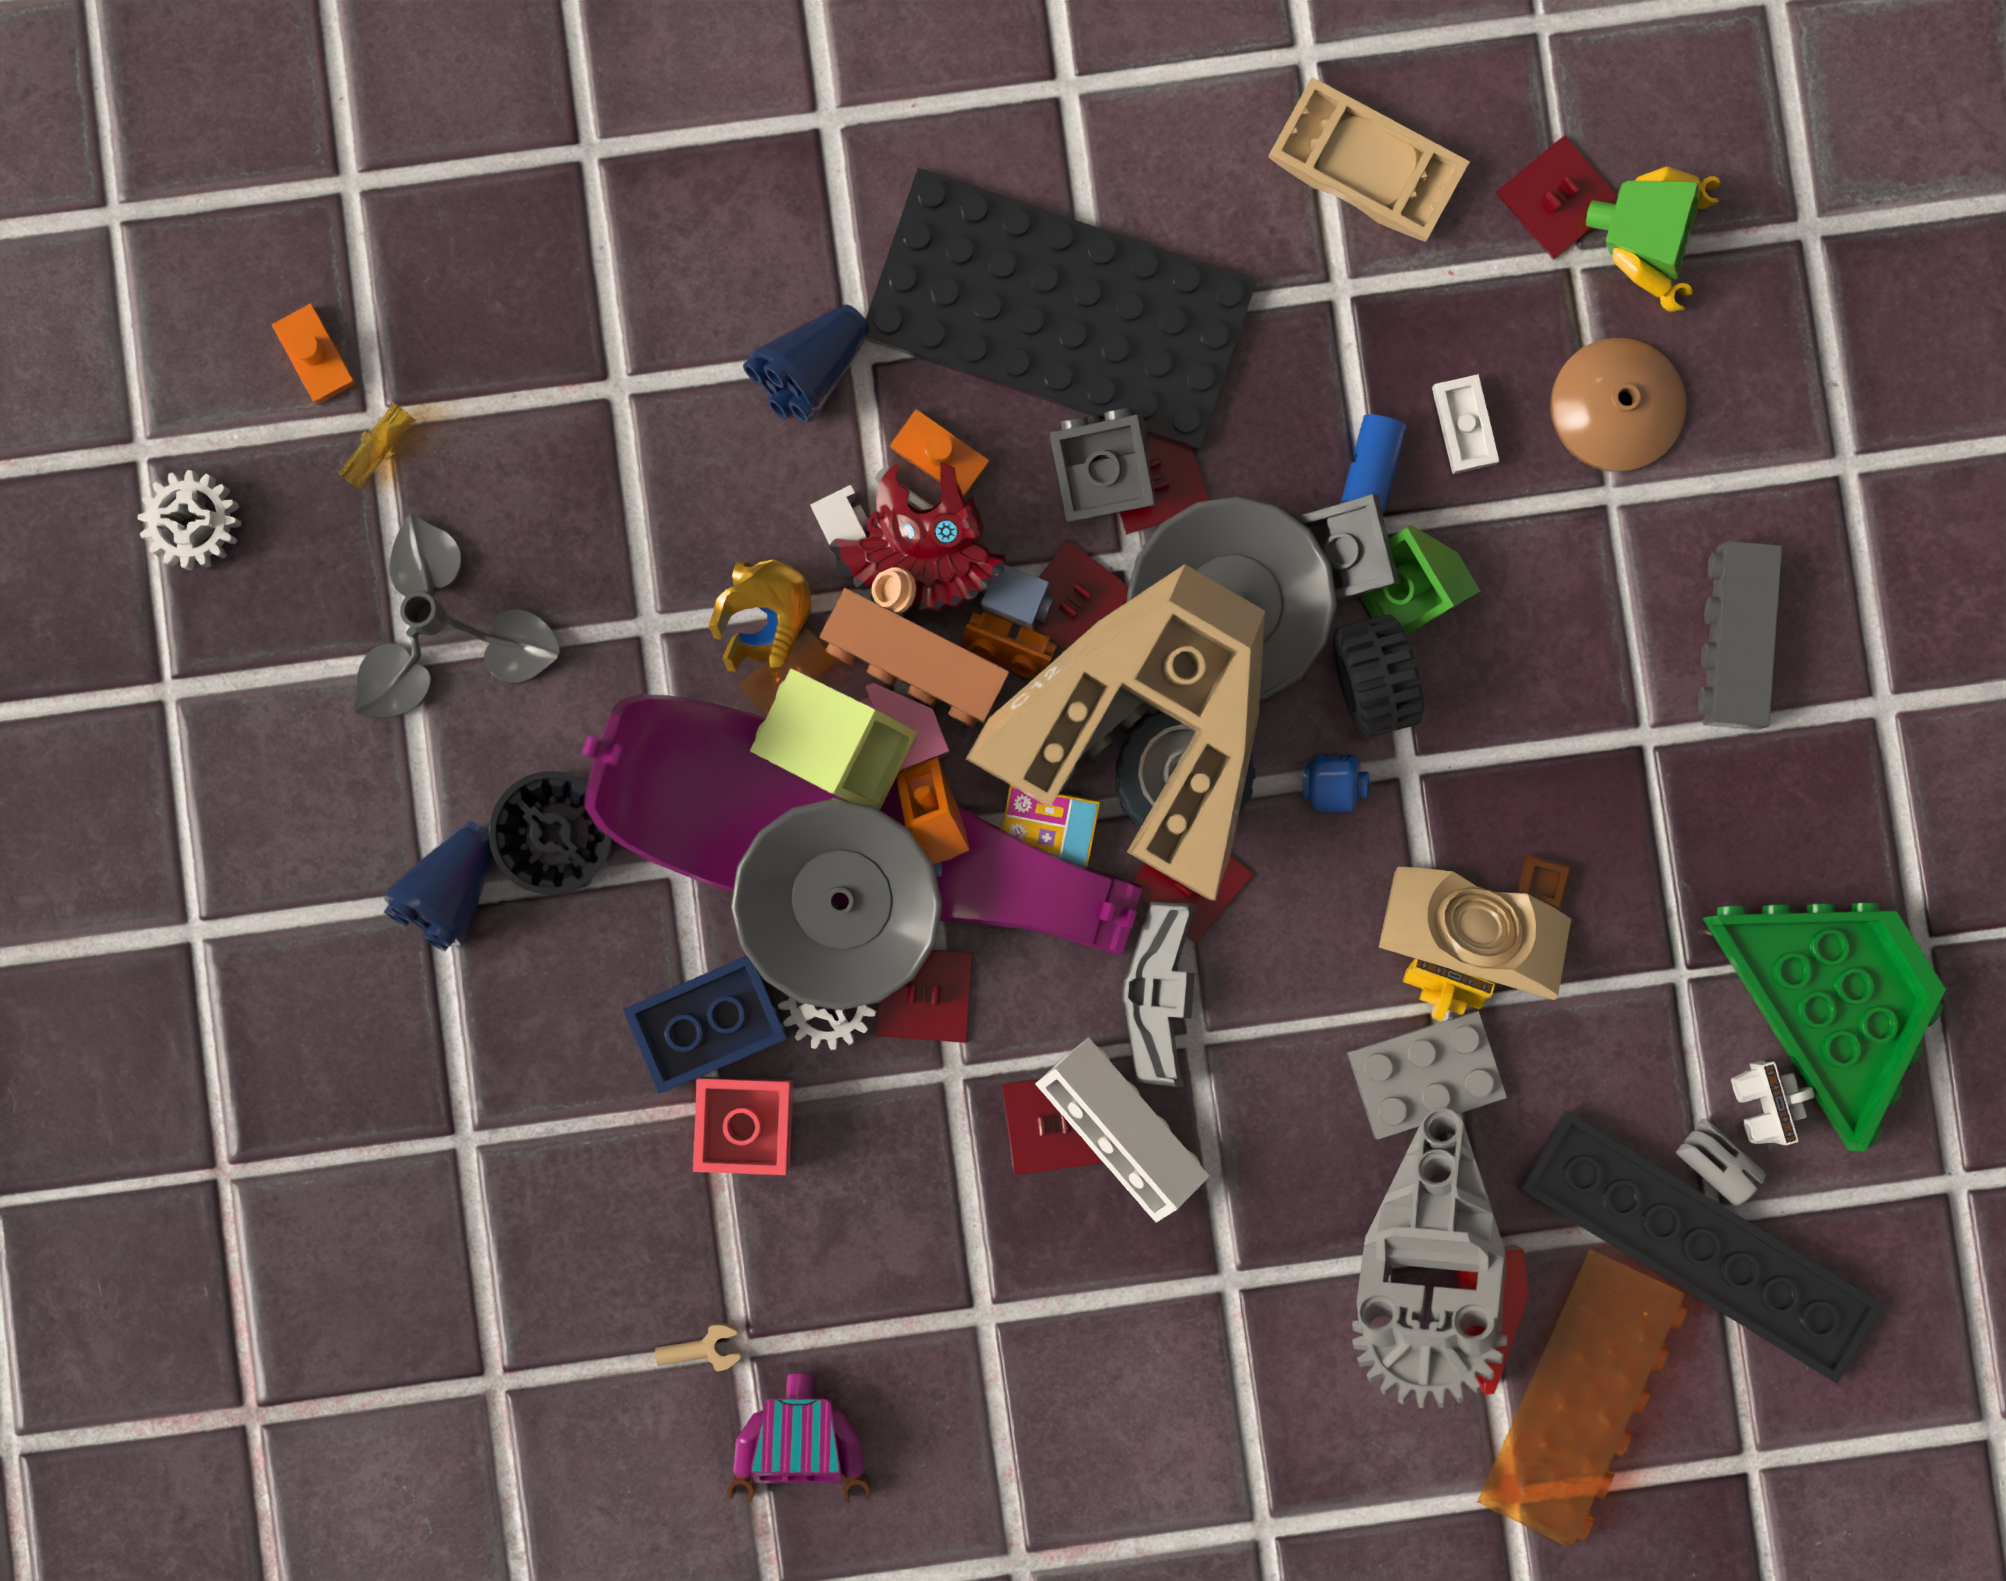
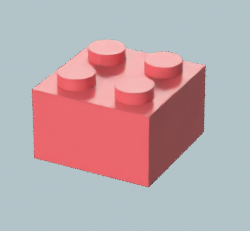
(743, 1125)

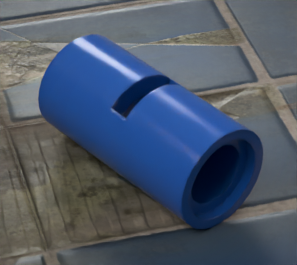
(1376, 459)

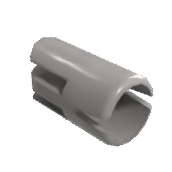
(1721, 1163)

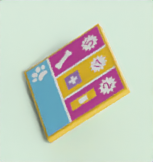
(1059, 829)

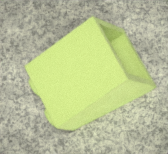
(833, 741)

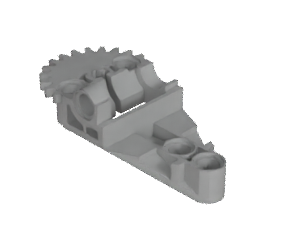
(1441, 1229)

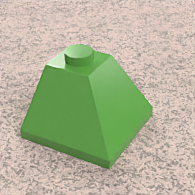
(1429, 581)

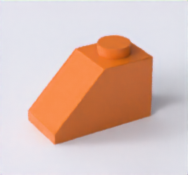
(932, 811)

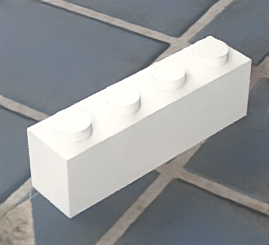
(1123, 1130)

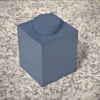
(1018, 598)

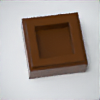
(1544, 880)

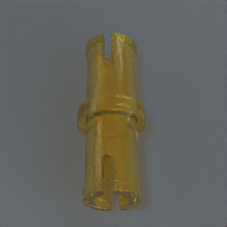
(376, 445)

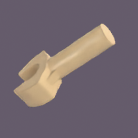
(702, 1349)

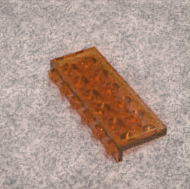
(1583, 1399)

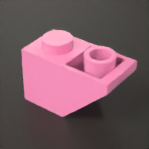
(929, 740)

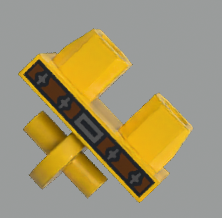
(1447, 988)

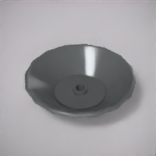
(1263, 559)
(810, 943)

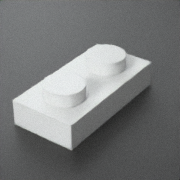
(1465, 424)

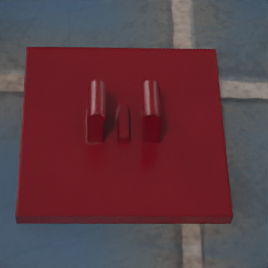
(1555, 196)
(1175, 483)
(1082, 595)
(1160, 887)
(932, 1003)
(1040, 1133)

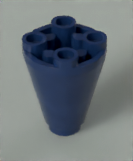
(808, 362)
(444, 887)

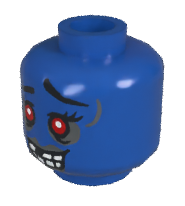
(1335, 783)

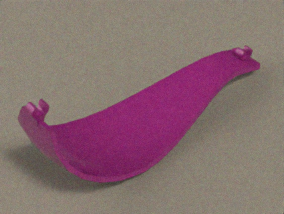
(692, 797)

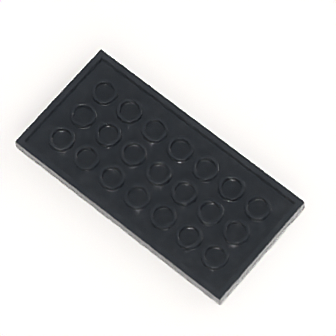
(1057, 308)

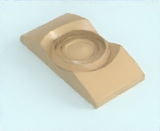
(1368, 160)
(1476, 930)

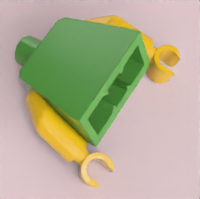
(1653, 227)

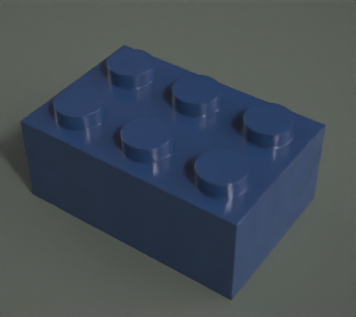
(706, 1024)

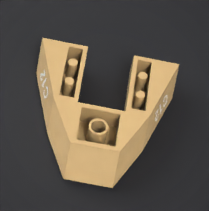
(1188, 654)

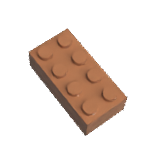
(914, 656)

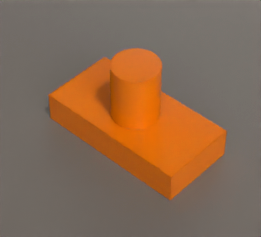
(314, 354)
(928, 444)

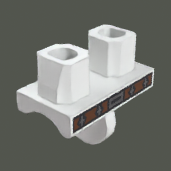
(1776, 1122)

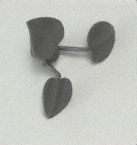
(426, 559)

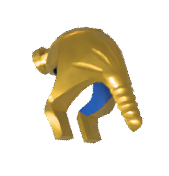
(777, 592)

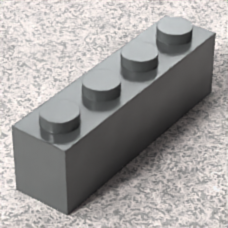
(1741, 635)

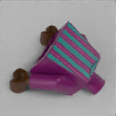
(798, 1443)

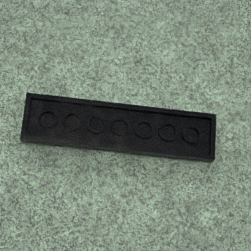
(1701, 1246)

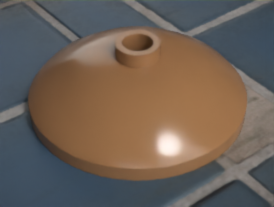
(1595, 422)

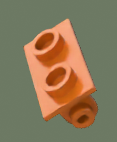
(988, 638)

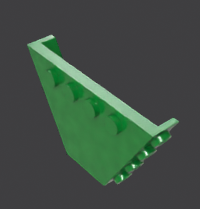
(1841, 997)

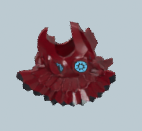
(929, 543)

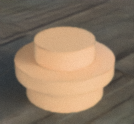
(894, 590)

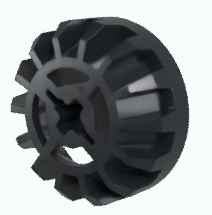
(523, 806)

